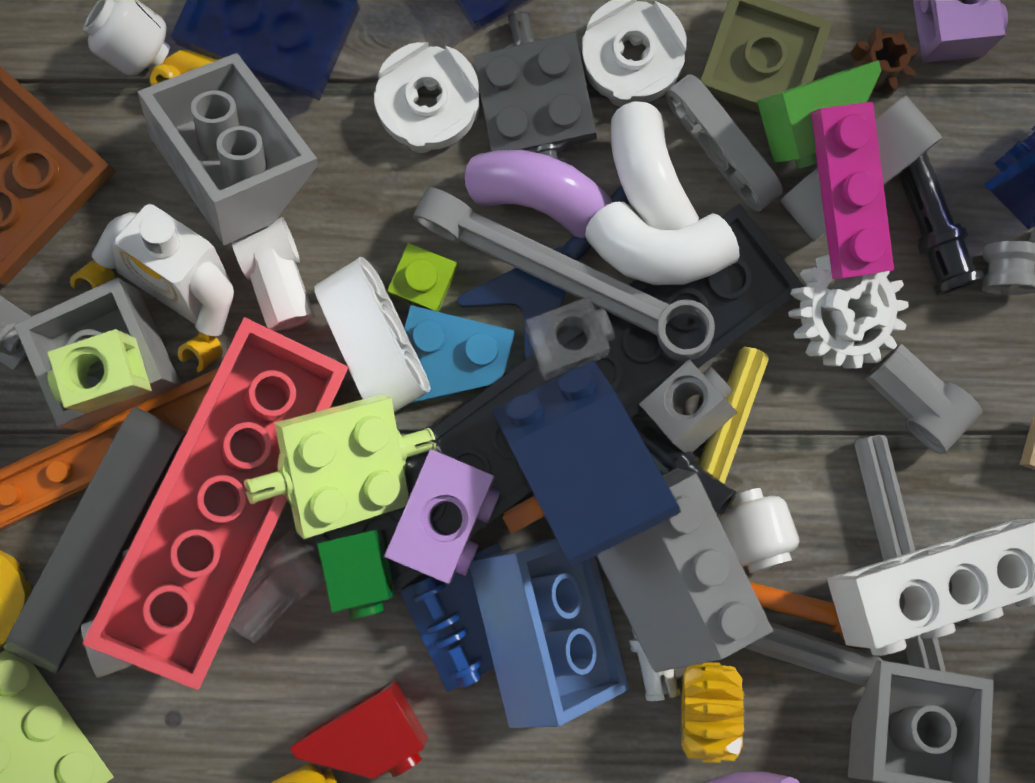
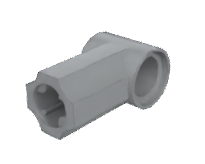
(934, 409)

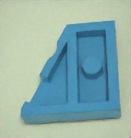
(457, 351)

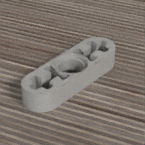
(724, 143)

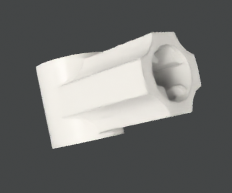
(270, 261)

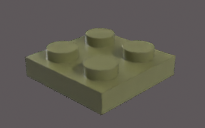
(763, 51)

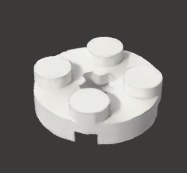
(640, 23)
(434, 68)

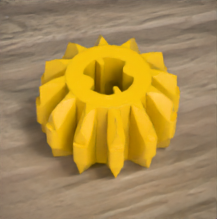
(712, 712)

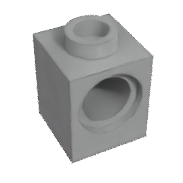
(667, 404)

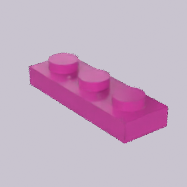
(852, 190)

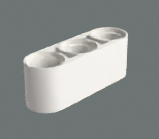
(371, 334)

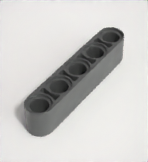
(95, 540)

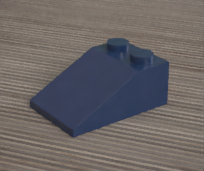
(585, 463)

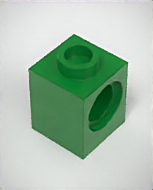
(357, 573)

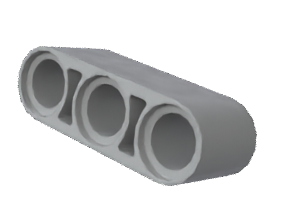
(902, 139)

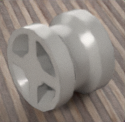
(1010, 268)

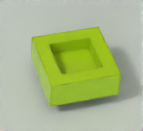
(422, 278)

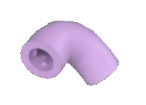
(536, 183)

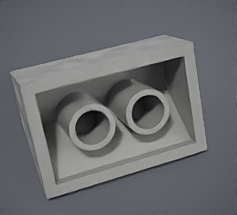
(228, 145)
(685, 584)

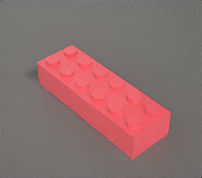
(201, 529)

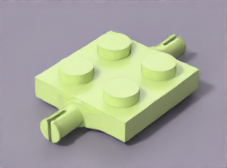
(341, 465)

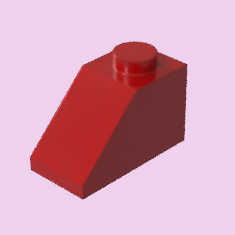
(367, 737)

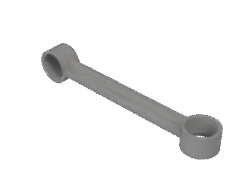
(458, 222)

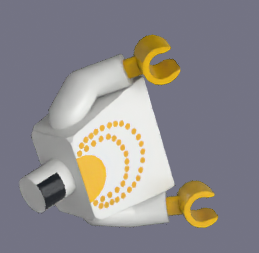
(171, 267)

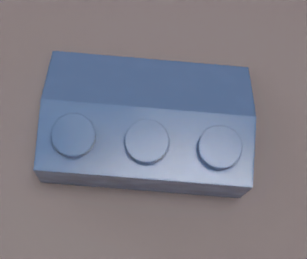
(547, 633)

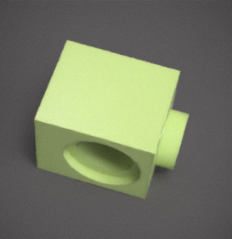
(122, 377)

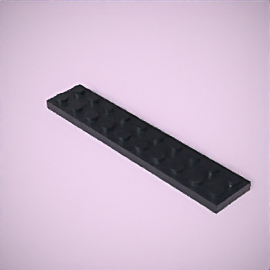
(634, 367)

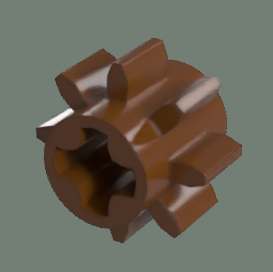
(893, 54)

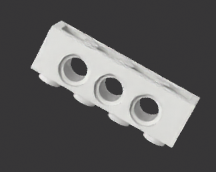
(870, 595)

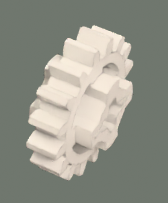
(843, 314)

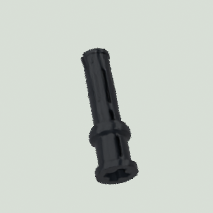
(940, 237)

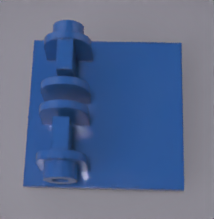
(452, 626)

